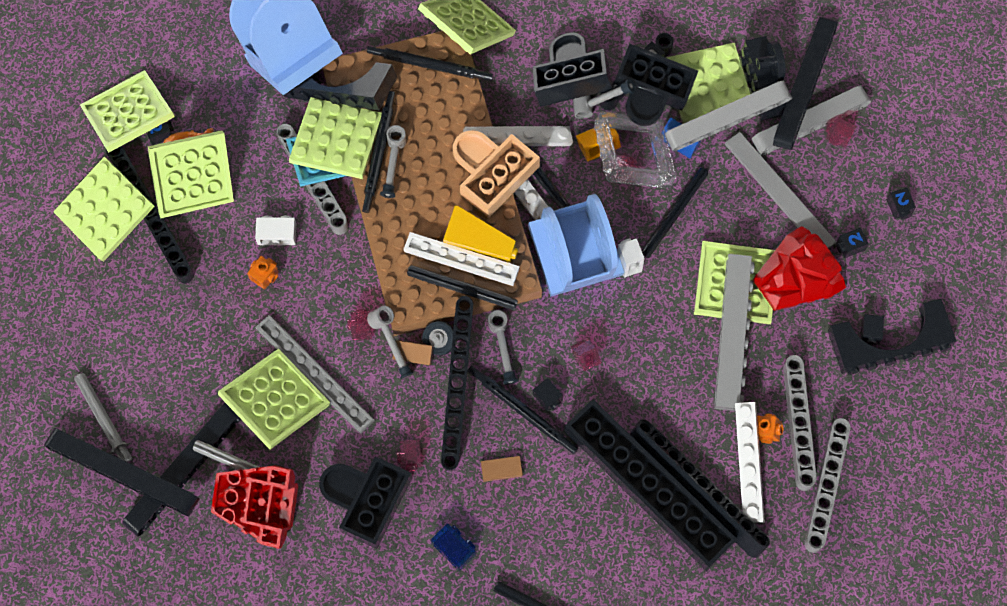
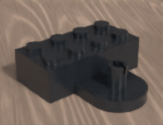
(763, 67)
(571, 71)
(656, 82)
(367, 497)

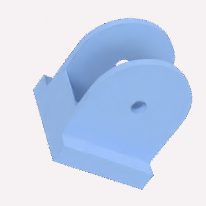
(283, 39)
(575, 246)

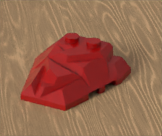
(799, 272)
(257, 502)

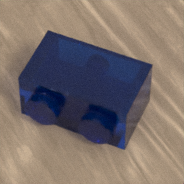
(453, 546)

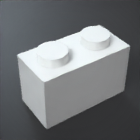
(276, 230)
(630, 257)

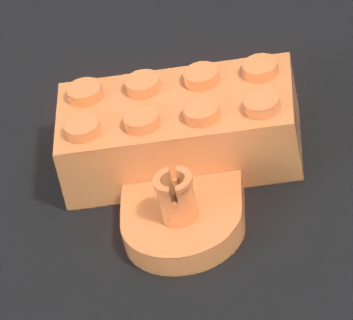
(493, 168)

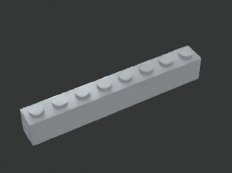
(733, 331)

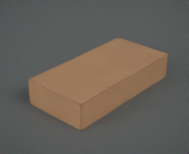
(415, 352)
(501, 468)

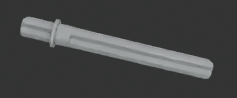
(102, 417)
(222, 456)

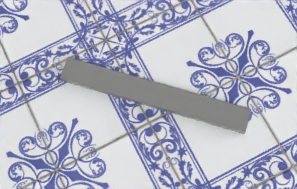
(776, 188)
(315, 374)

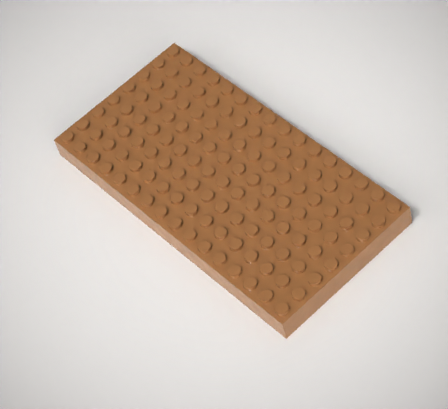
(427, 183)

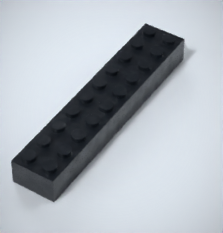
(650, 485)

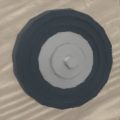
(440, 336)

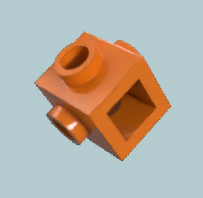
(263, 272)
(769, 428)

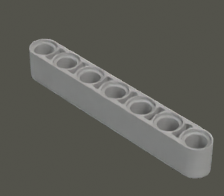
(728, 116)
(817, 117)
(324, 201)
(796, 431)
(823, 493)

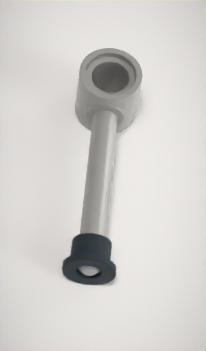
(584, 105)
(395, 145)
(386, 318)
(509, 375)

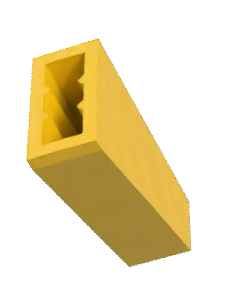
(479, 237)

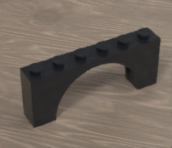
(365, 92)
(856, 354)

